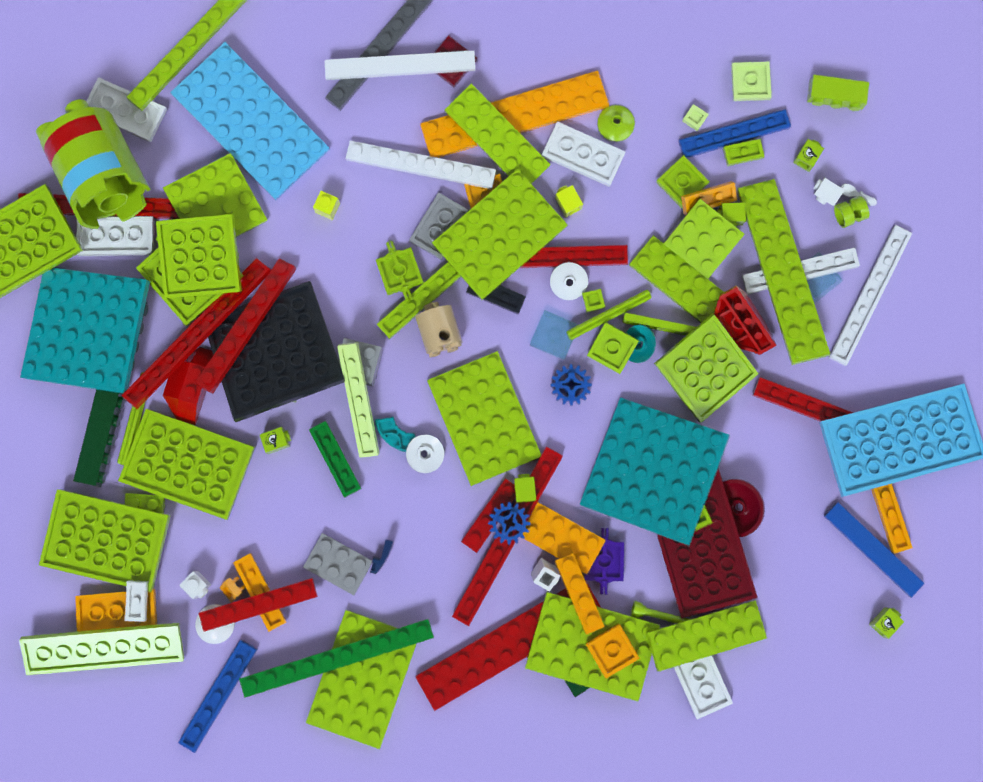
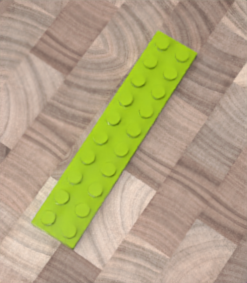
(783, 272)

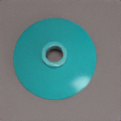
(646, 336)

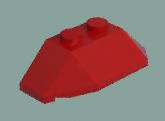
(743, 321)
(181, 390)

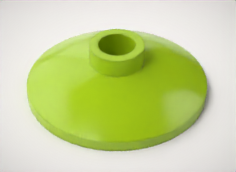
(613, 131)

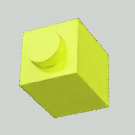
(568, 200)
(326, 205)

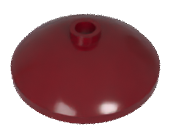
(753, 505)

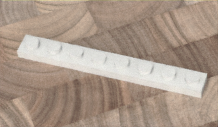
(421, 164)

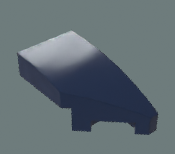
(379, 562)

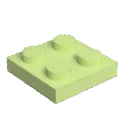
(751, 81)

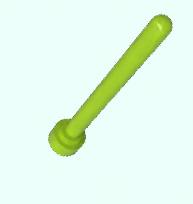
(639, 609)

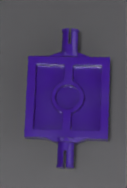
(608, 564)

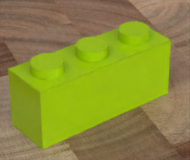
(838, 92)

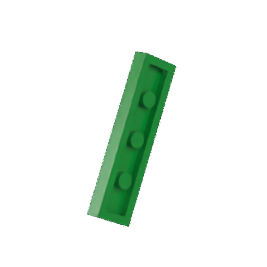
(335, 459)

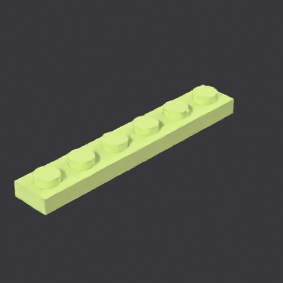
(358, 399)

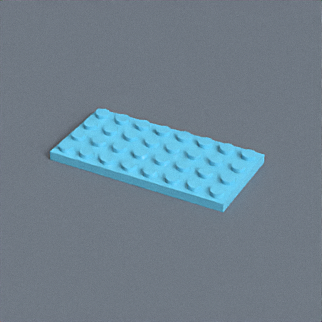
(250, 120)
(902, 440)

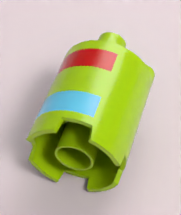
(93, 164)

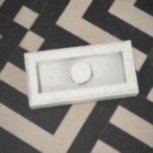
(136, 601)

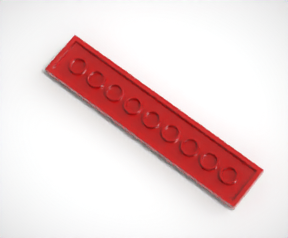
(482, 658)

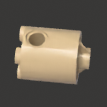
(435, 323)

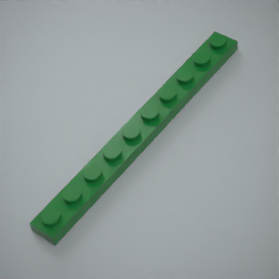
(336, 658)

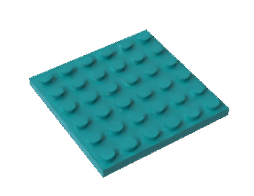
(85, 330)
(655, 471)

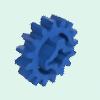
(571, 377)
(500, 519)

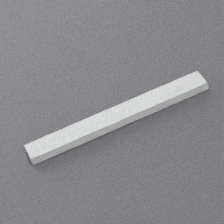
(399, 65)
(870, 295)

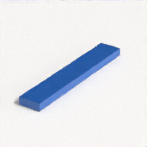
(735, 133)
(874, 550)
(217, 696)

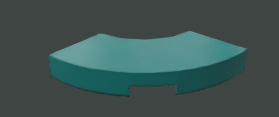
(393, 434)

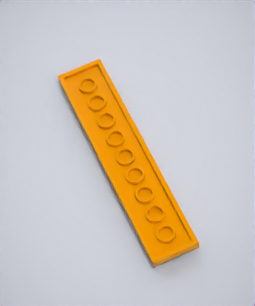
(524, 112)

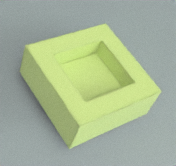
(695, 117)

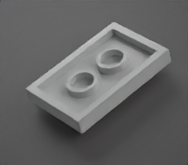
(437, 219)
(338, 564)

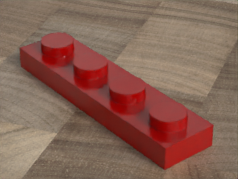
(480, 529)

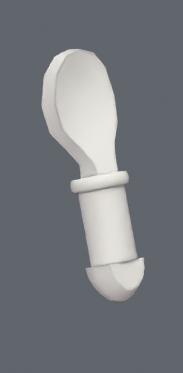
(850, 191)

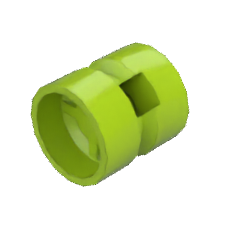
(853, 211)

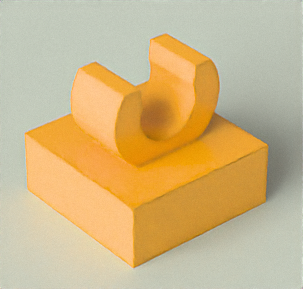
(231, 590)

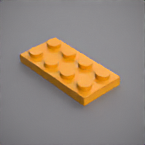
(563, 537)
(108, 611)

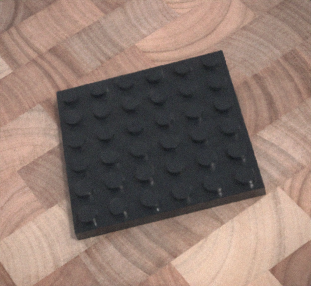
(283, 358)

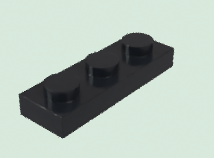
(503, 298)

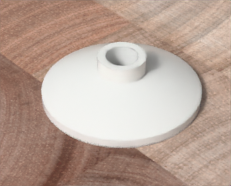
(568, 271)
(434, 451)
(215, 635)

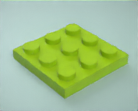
(704, 238)

